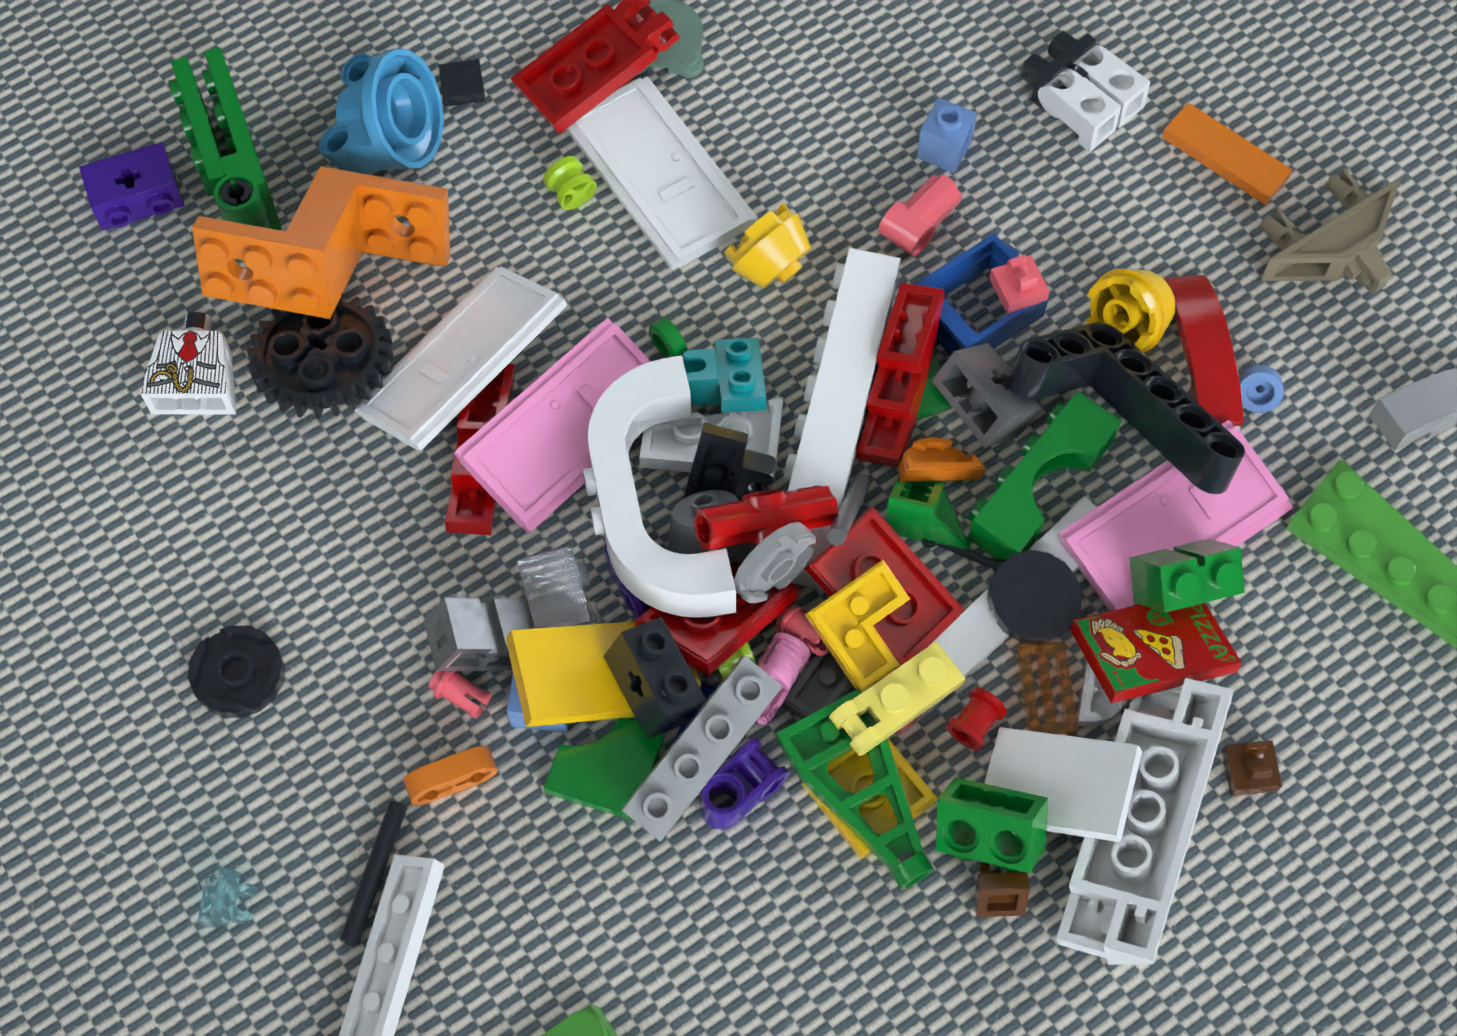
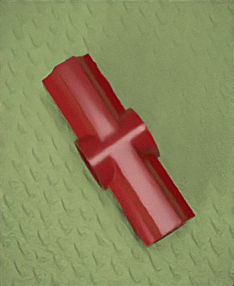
(762, 514)

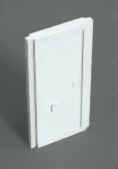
(661, 173)
(460, 357)

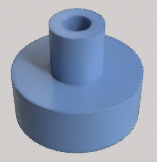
(1261, 388)

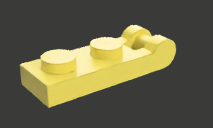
(898, 698)

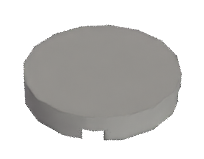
(774, 562)

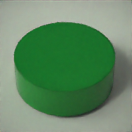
(667, 338)

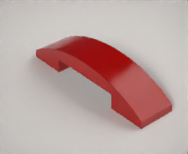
(1207, 348)

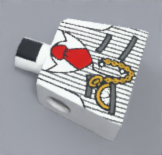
(190, 371)

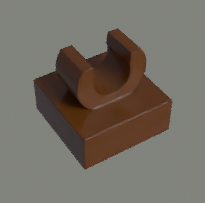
(1252, 768)
(1000, 893)

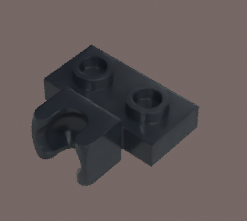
(727, 465)

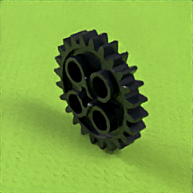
(320, 359)

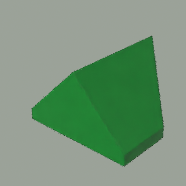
(925, 512)

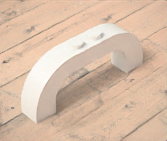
(661, 578)

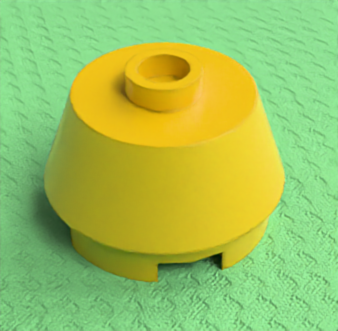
(770, 248)
(1134, 303)

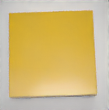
(855, 774)

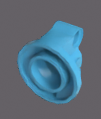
(385, 114)

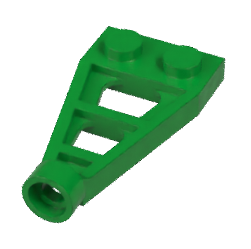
(816, 743)

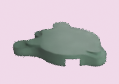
(685, 54)

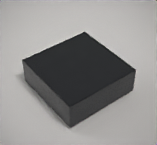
(461, 82)

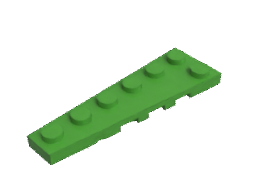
(1380, 549)

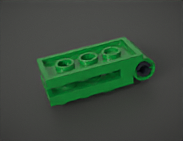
(235, 178)

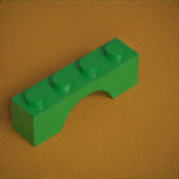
(1074, 440)

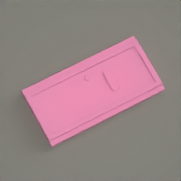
(539, 442)
(1169, 512)

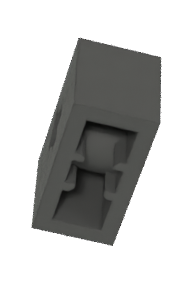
(979, 393)

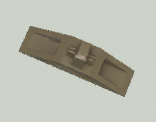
(1341, 245)

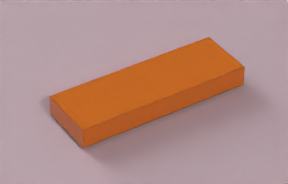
(1226, 153)

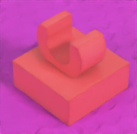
(1019, 284)

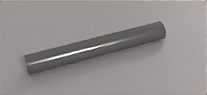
(848, 510)

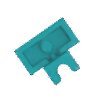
(729, 373)

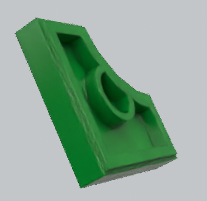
(604, 771)

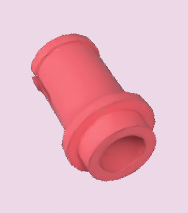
(796, 624)
(458, 690)

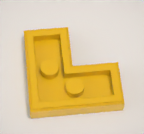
(847, 624)

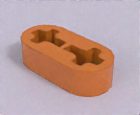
(450, 775)

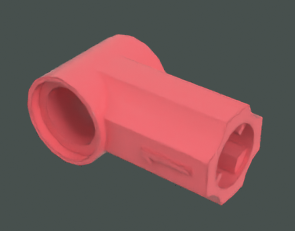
(915, 221)

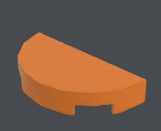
(937, 461)

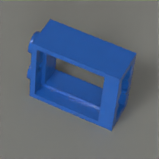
(953, 331)

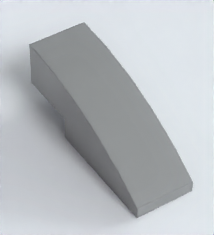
(1418, 409)

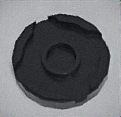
(1034, 597)
(236, 671)

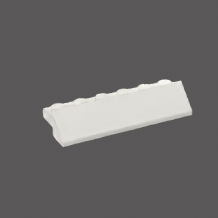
(1128, 886)

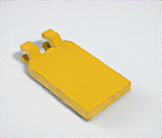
(565, 675)

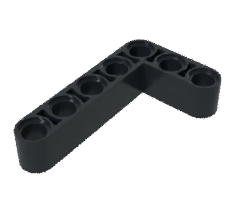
(1137, 391)

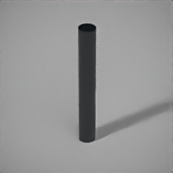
(373, 873)

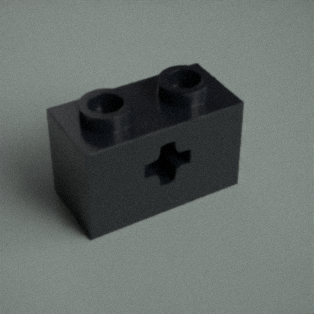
(654, 678)

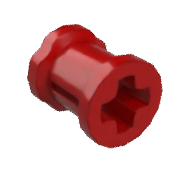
(976, 718)

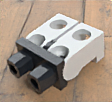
(1085, 87)

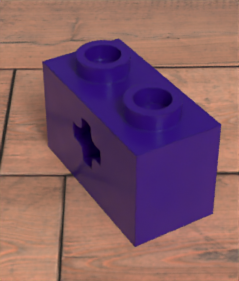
(131, 186)

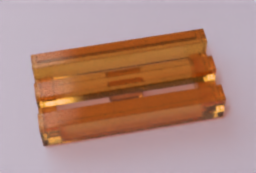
(1050, 726)

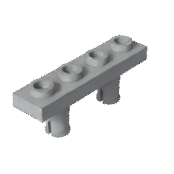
(701, 748)

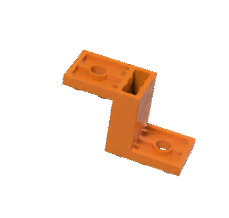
(316, 255)

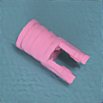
(783, 662)

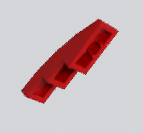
(901, 375)
(470, 505)

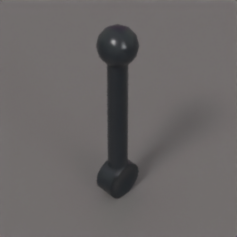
(969, 554)

